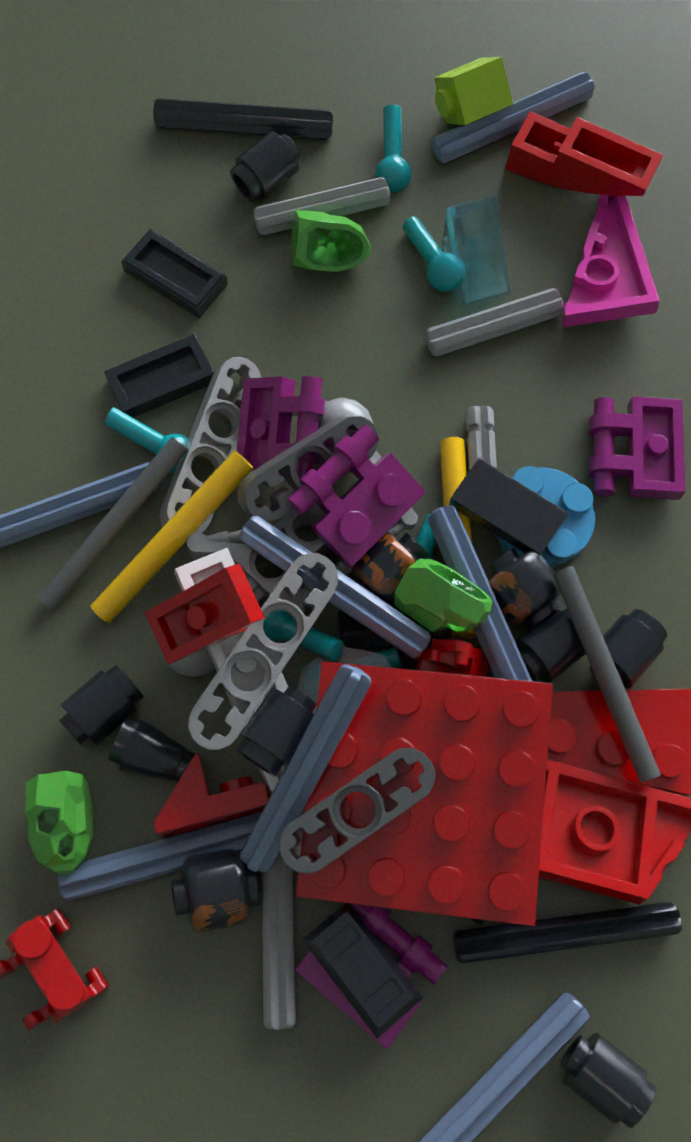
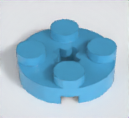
(571, 497)

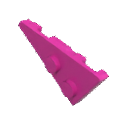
(613, 270)

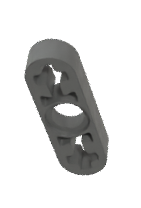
(287, 461)
(312, 822)

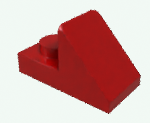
(204, 614)
(194, 806)

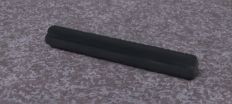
(243, 118)
(567, 932)

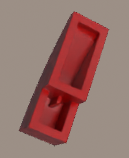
(581, 158)

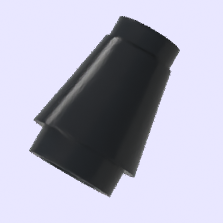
(149, 752)

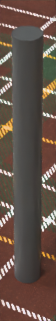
(112, 524)
(606, 674)

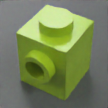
(472, 91)

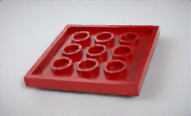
(478, 831)

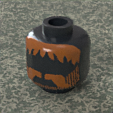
(386, 564)
(524, 587)
(215, 890)

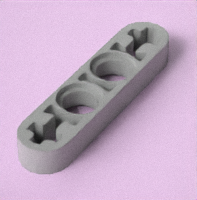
(203, 441)
(259, 647)

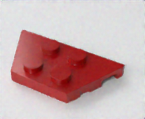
(609, 832)

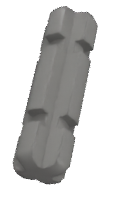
(480, 435)

